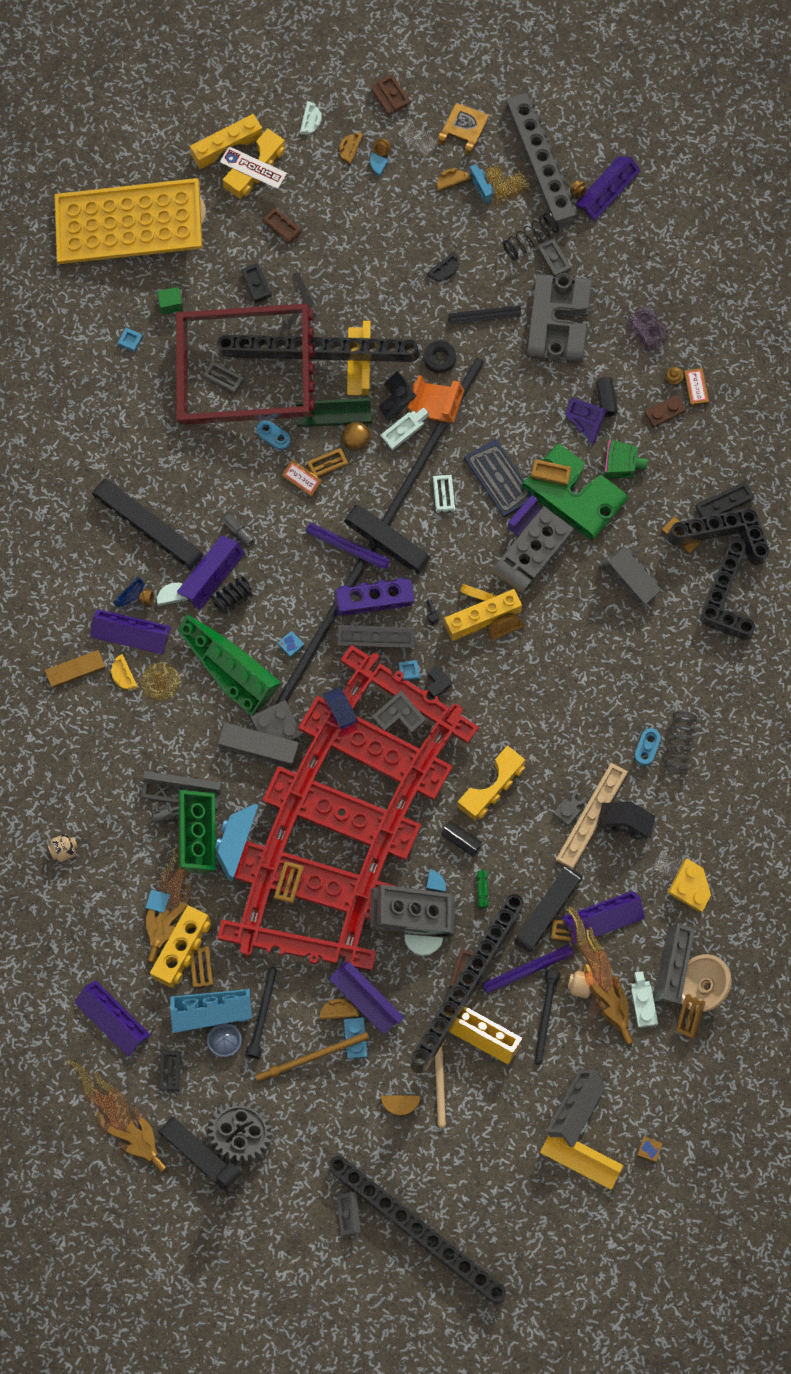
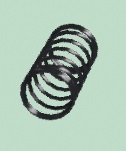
(512, 248)

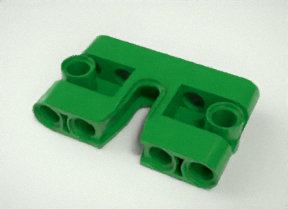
(579, 509)

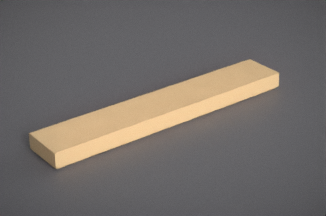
(588, 820)

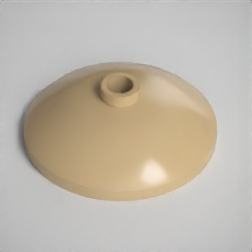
(707, 971)

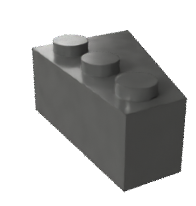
(631, 575)

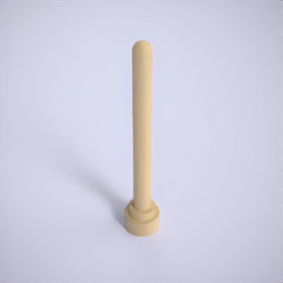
(440, 1088)

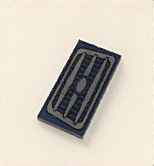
(498, 477)

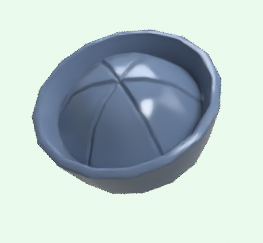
(224, 1040)

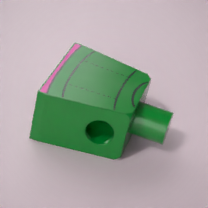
(622, 460)

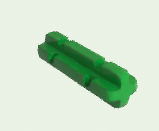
(482, 889)

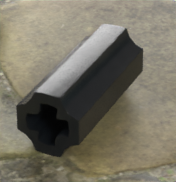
(607, 396)
(461, 838)

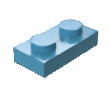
(478, 177)
(353, 1028)

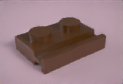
(390, 94)

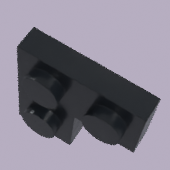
(400, 396)

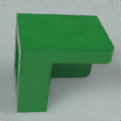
(170, 300)

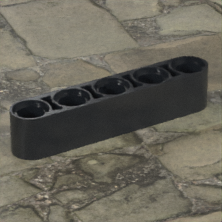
(387, 539)
(548, 908)

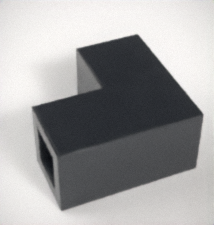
(440, 680)

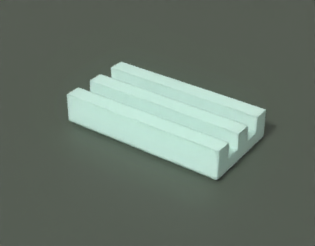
(445, 508)

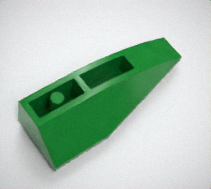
(230, 666)

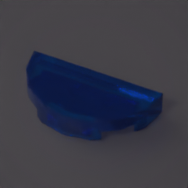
(130, 593)

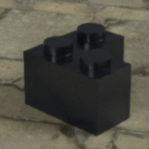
(626, 818)

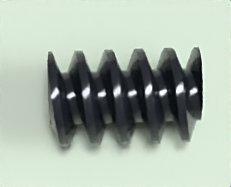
(232, 595)

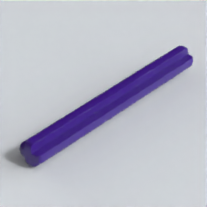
(347, 546)
(527, 969)

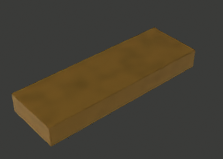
(75, 669)

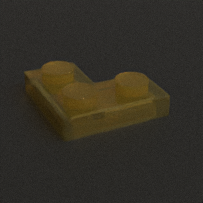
(503, 186)

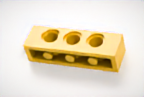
(482, 614)
(190, 919)

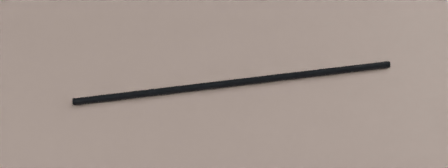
(387, 519)

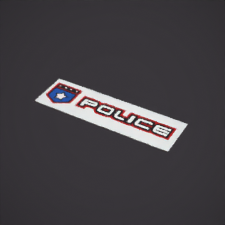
(253, 167)

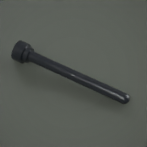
(551, 978)
(254, 1048)

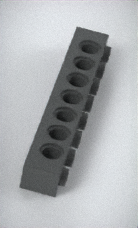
(523, 104)

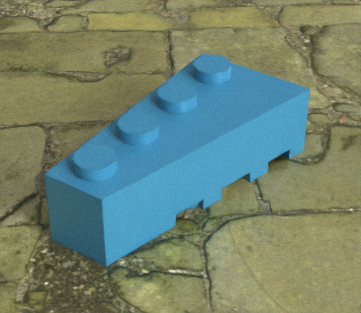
(209, 1009)

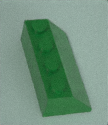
(197, 832)

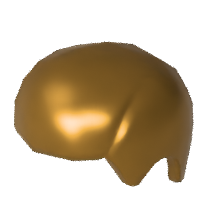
(356, 435)

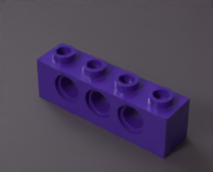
(346, 606)

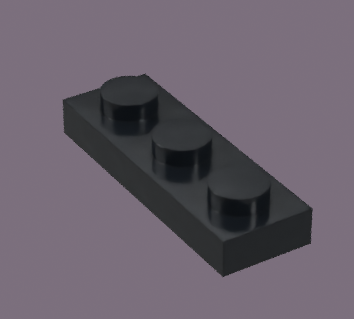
(725, 500)

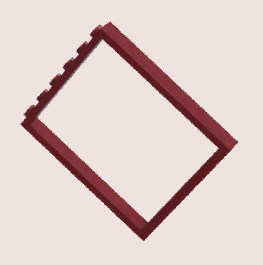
(243, 415)

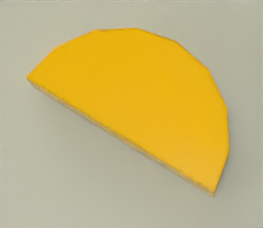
(477, 593)
(122, 675)

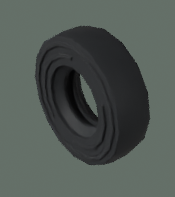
(439, 346)

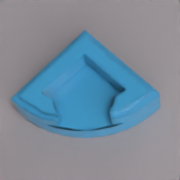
(378, 163)
(436, 882)

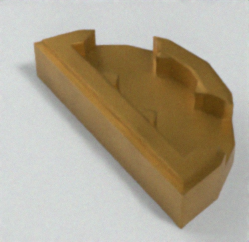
(349, 147)
(451, 178)
(504, 625)
(338, 1009)
(400, 1105)

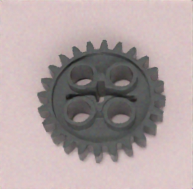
(227, 1120)

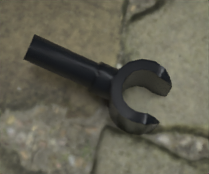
(433, 618)

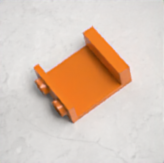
(438, 400)

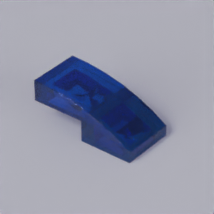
(340, 708)

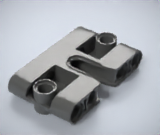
(552, 333)

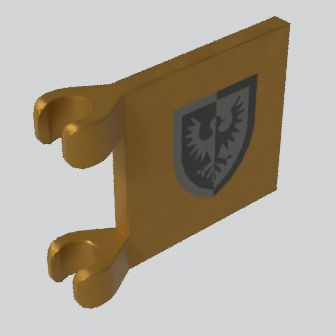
(465, 125)

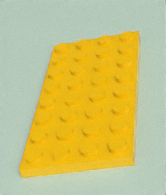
(128, 221)

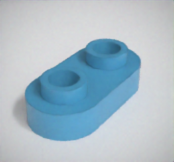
(272, 435)
(646, 747)

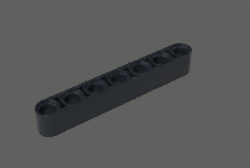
(148, 523)

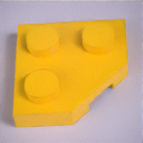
(691, 886)

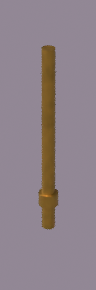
(275, 1071)

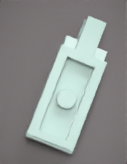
(404, 428)
(643, 1002)

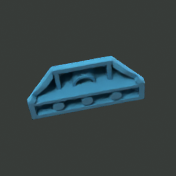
(234, 839)

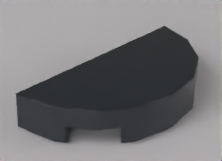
(445, 268)

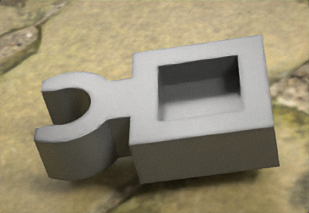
(568, 810)

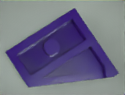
(586, 417)

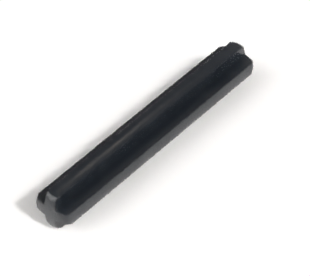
(484, 314)

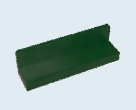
(337, 412)

